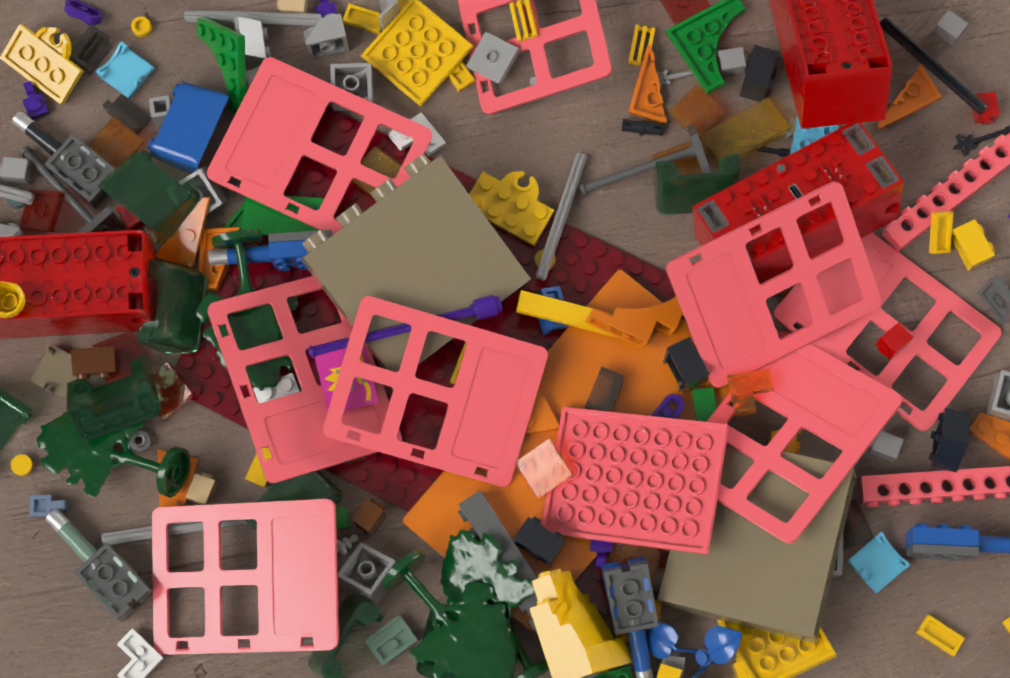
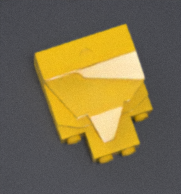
(573, 629)

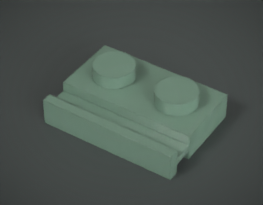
(391, 640)

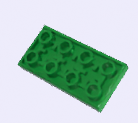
(271, 221)

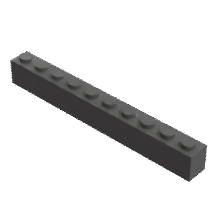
(483, 519)

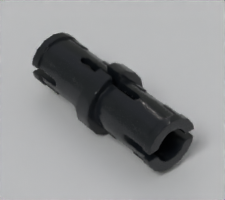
(642, 127)

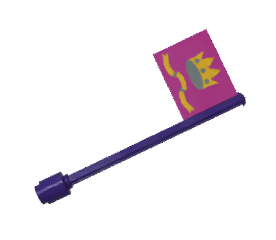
(363, 391)

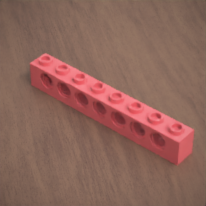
(900, 238)
(869, 486)

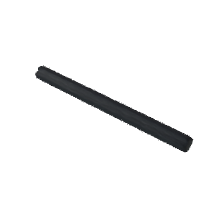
(933, 66)

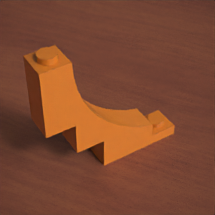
(637, 324)

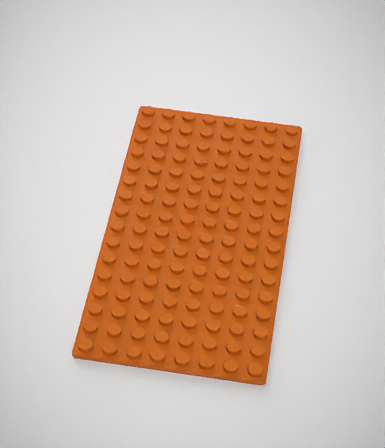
(565, 382)

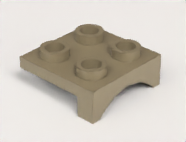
(54, 371)

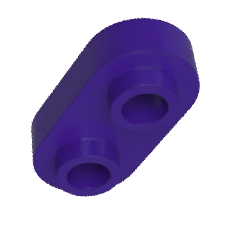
(83, 11)
(664, 409)

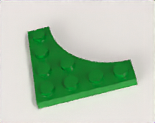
(698, 40)
(230, 55)

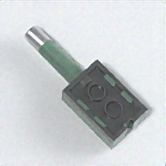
(103, 570)

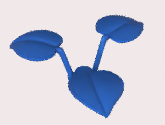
(720, 643)

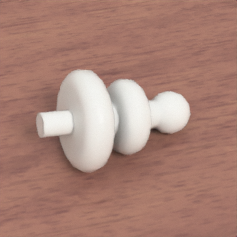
(346, 543)

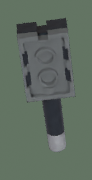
(70, 162)

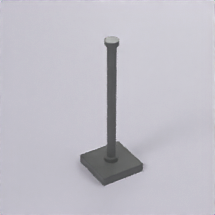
(694, 149)
(102, 222)
(997, 298)

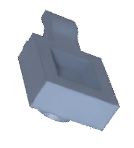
(43, 504)

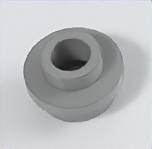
(144, 445)

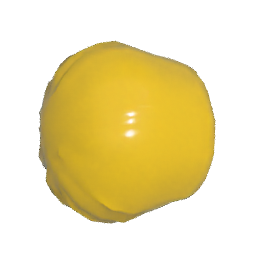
(11, 299)

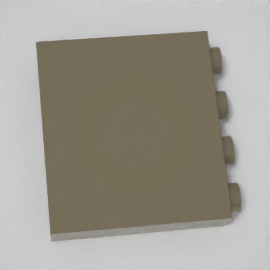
(416, 249)
(754, 575)

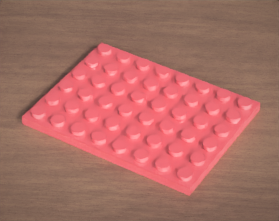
(637, 480)

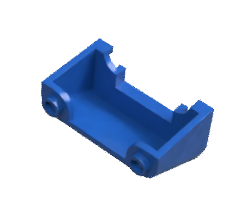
(188, 126)

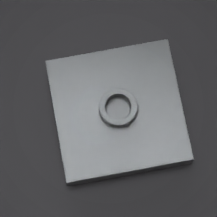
(493, 58)

